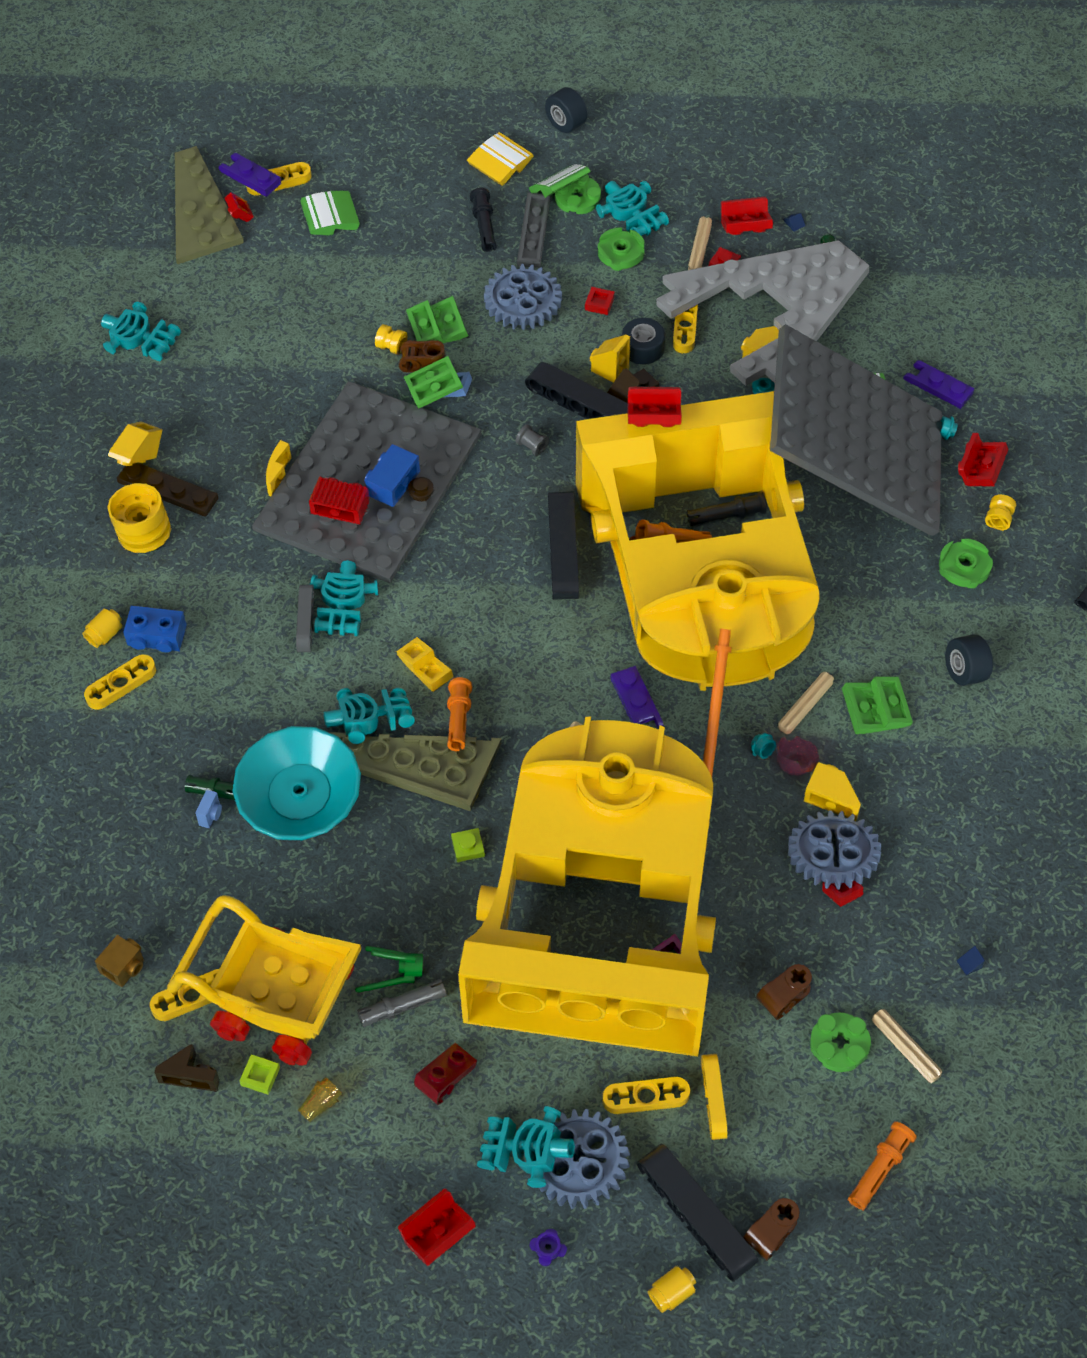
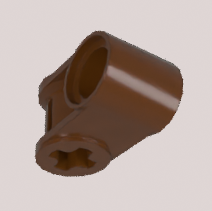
(421, 355)
(782, 994)
(769, 1231)

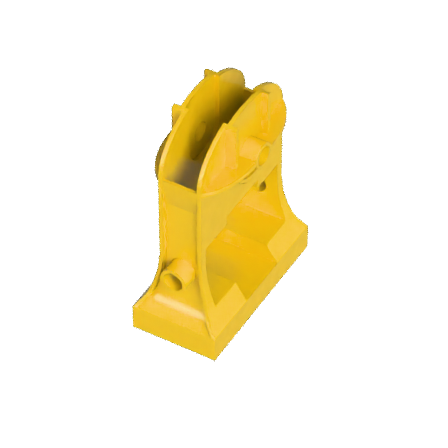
(688, 590)
(611, 808)

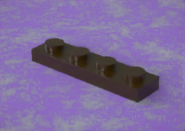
(170, 488)

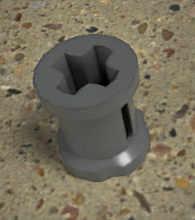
(532, 440)

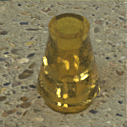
(321, 1098)

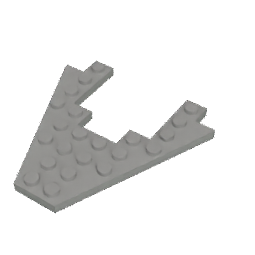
(806, 281)

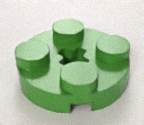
(581, 205)
(617, 258)
(962, 575)
(851, 1029)

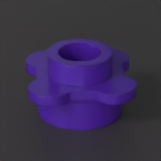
(550, 1238)

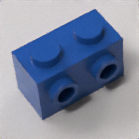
(392, 475)
(155, 629)

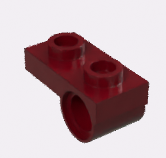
(444, 1072)

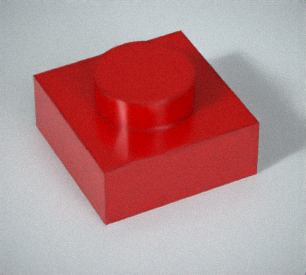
(238, 207)
(723, 255)
(599, 300)
(844, 894)

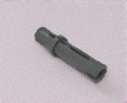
(397, 1004)

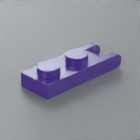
(251, 175)
(940, 384)
(635, 697)

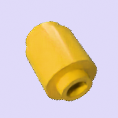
(102, 627)
(672, 1289)

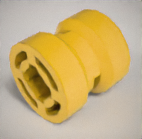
(390, 339)
(1000, 512)

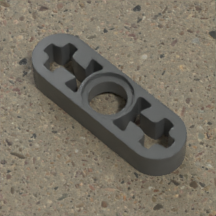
(304, 618)

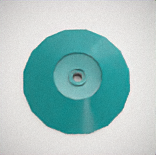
(293, 761)

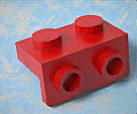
(746, 215)
(654, 406)
(982, 461)
(435, 1227)

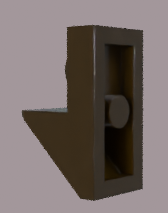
(626, 379)
(180, 1071)

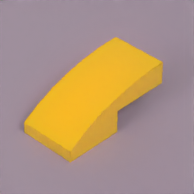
(276, 466)
(424, 664)

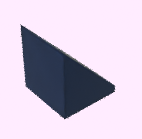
(795, 221)
(971, 961)

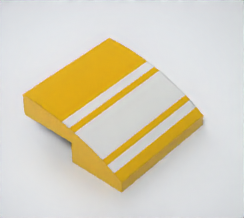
(500, 158)

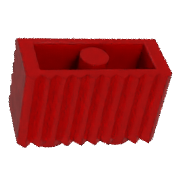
(339, 500)

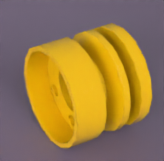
(139, 518)

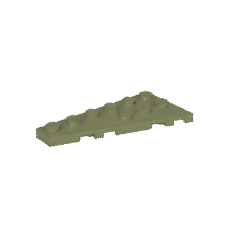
(200, 210)
(427, 765)

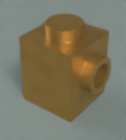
(120, 960)

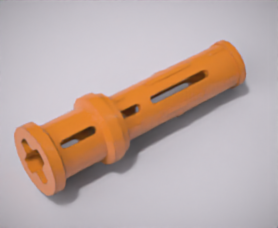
(646, 529)
(459, 705)
(888, 1155)

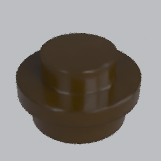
(420, 488)

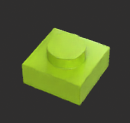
(467, 845)
(259, 1074)

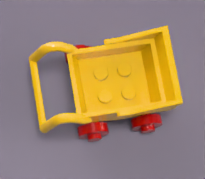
(271, 981)

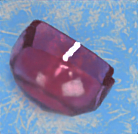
(797, 748)

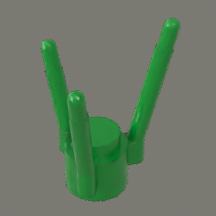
(409, 964)

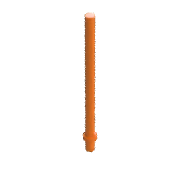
(716, 698)

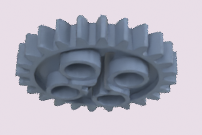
(523, 297)
(854, 845)
(573, 1184)

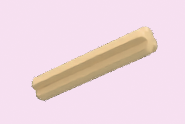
(700, 243)
(805, 703)
(907, 1046)

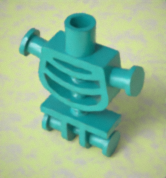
(629, 205)
(130, 335)
(342, 593)
(360, 712)
(535, 1137)

